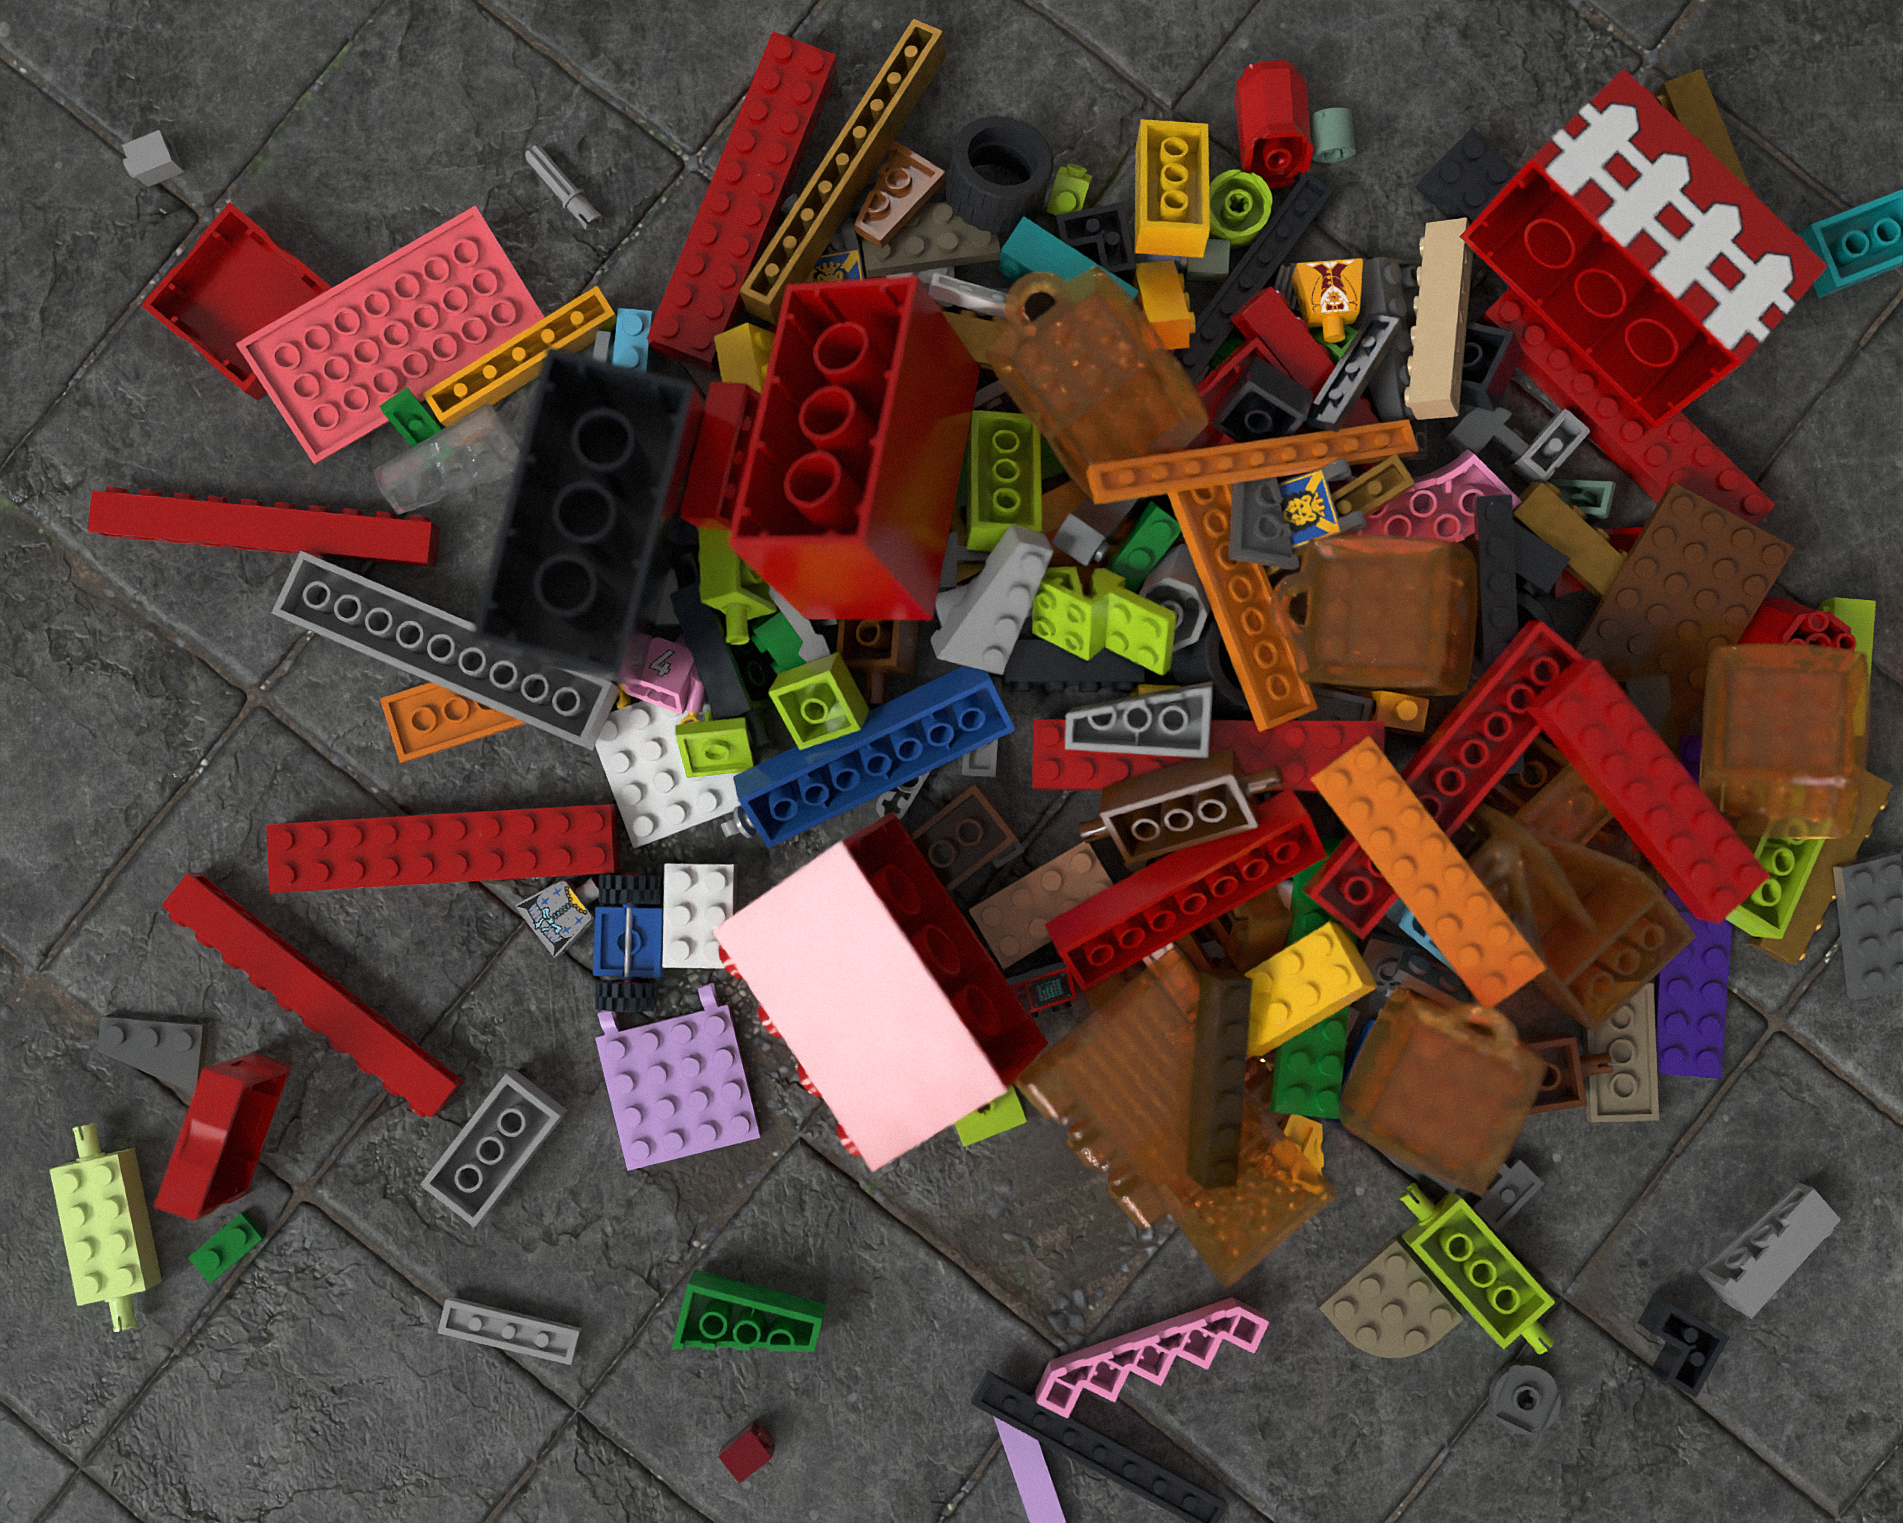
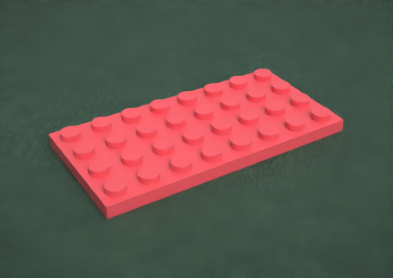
(390, 330)

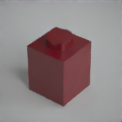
(747, 1451)

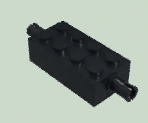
(1056, 669)
(732, 674)

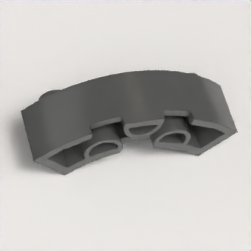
(1092, 527)

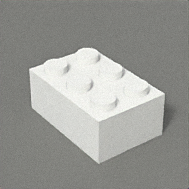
(694, 905)

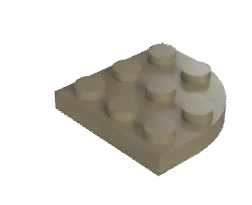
(1390, 1306)

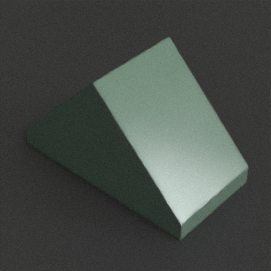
(1589, 496)

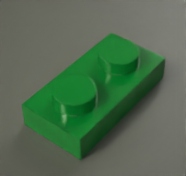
(410, 417)
(227, 1247)

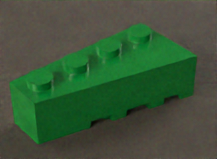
(745, 1317)

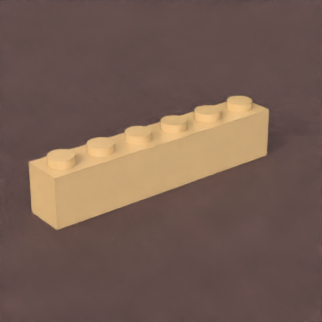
(1440, 321)

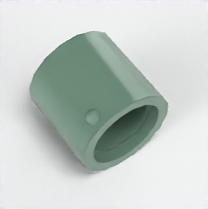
(1332, 135)

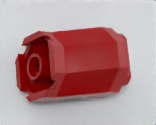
(1273, 122)
(1792, 623)

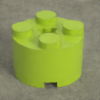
(1239, 191)

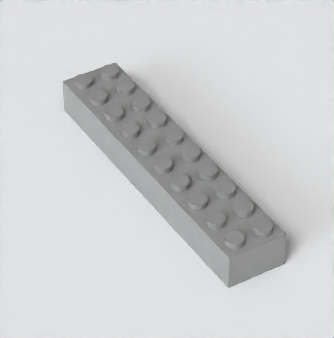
(441, 650)

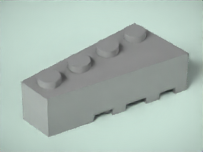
(993, 610)
(1150, 723)
(1770, 1250)

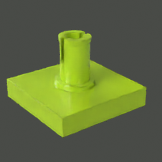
(714, 746)
(991, 1118)

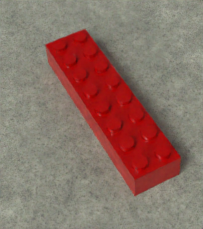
(1647, 790)
(1184, 892)

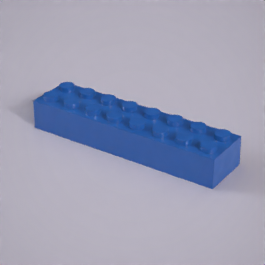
(889, 750)

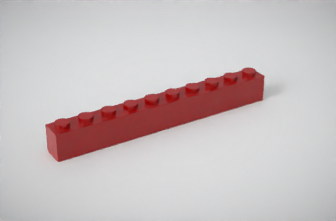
(264, 528)
(312, 994)

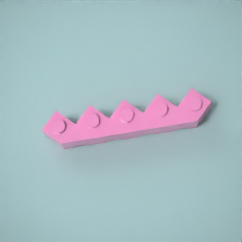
(1149, 1353)

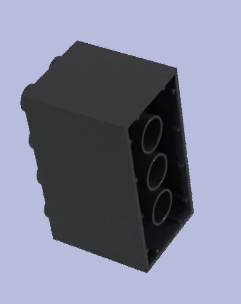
(591, 518)

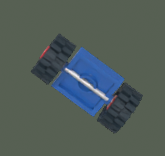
(628, 942)

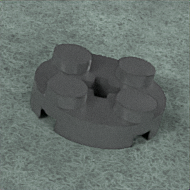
(1531, 1416)

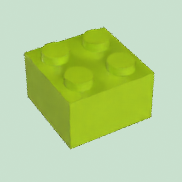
(819, 701)

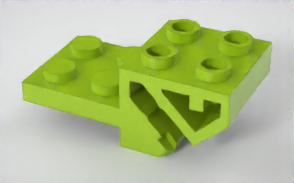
(1102, 618)

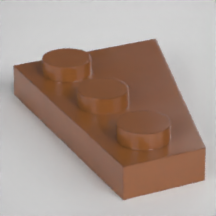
(900, 191)

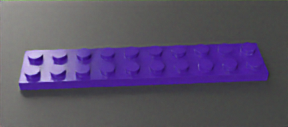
(1694, 984)

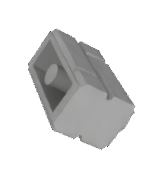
(1550, 447)

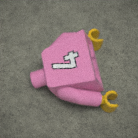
(668, 680)

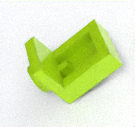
(1069, 190)

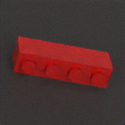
(720, 455)

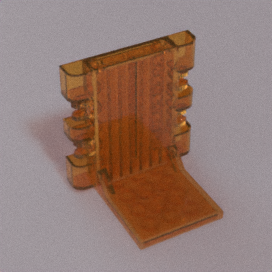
(1134, 1082)

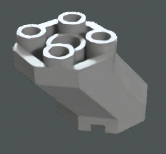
(1178, 588)

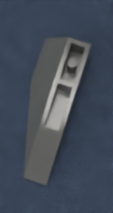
(1390, 291)

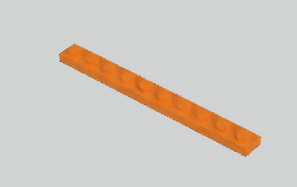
(1249, 461)

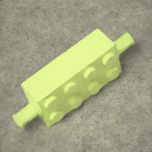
(105, 1226)

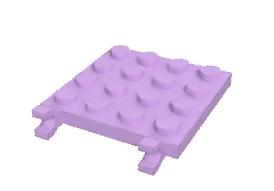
(677, 1084)

